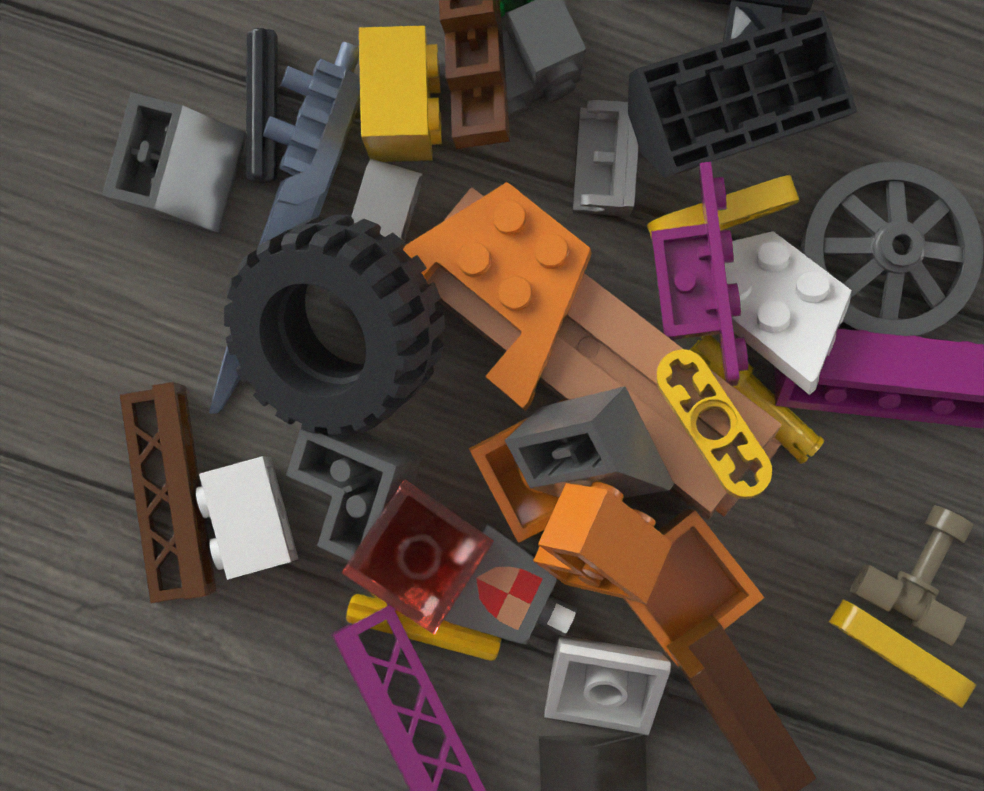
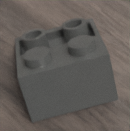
(174, 164)
(589, 442)

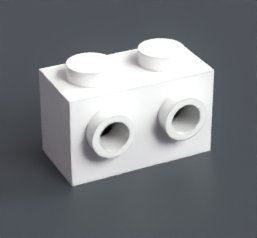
(246, 517)

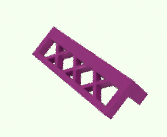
(385, 712)

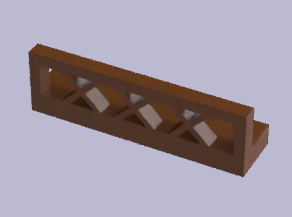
(177, 446)
(740, 708)

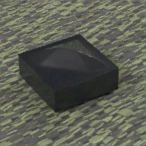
(749, 17)

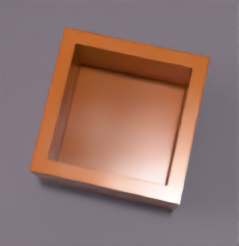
(694, 583)

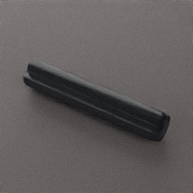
(261, 104)

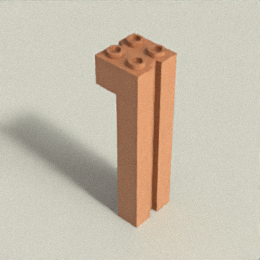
(613, 347)

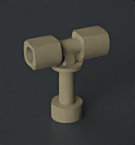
(912, 592)

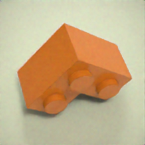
(602, 543)

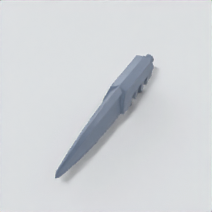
(310, 158)

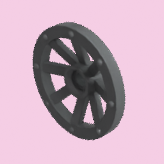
(879, 249)

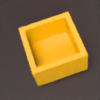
(396, 91)

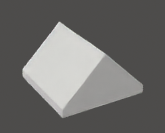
(606, 684)

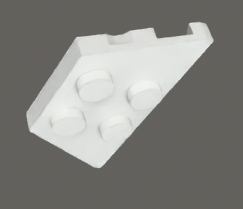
(786, 306)

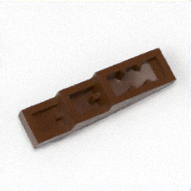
(475, 71)

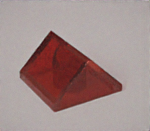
(417, 557)

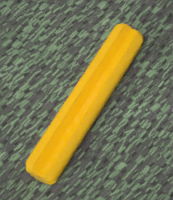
(447, 636)

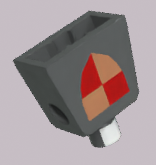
(510, 595)

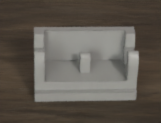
(605, 160)

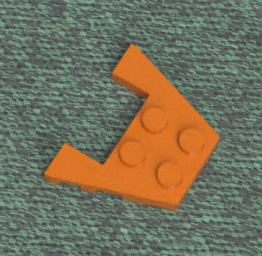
(517, 266)

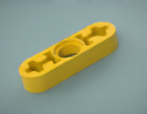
(741, 206)
(703, 380)
(902, 653)

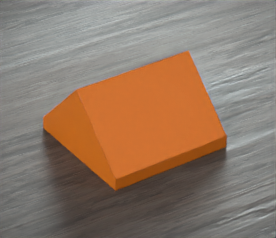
(523, 508)

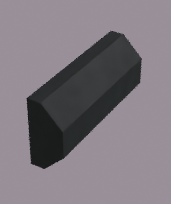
(738, 94)

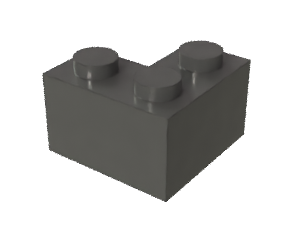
(541, 54)
(358, 475)

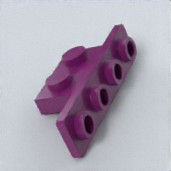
(694, 280)

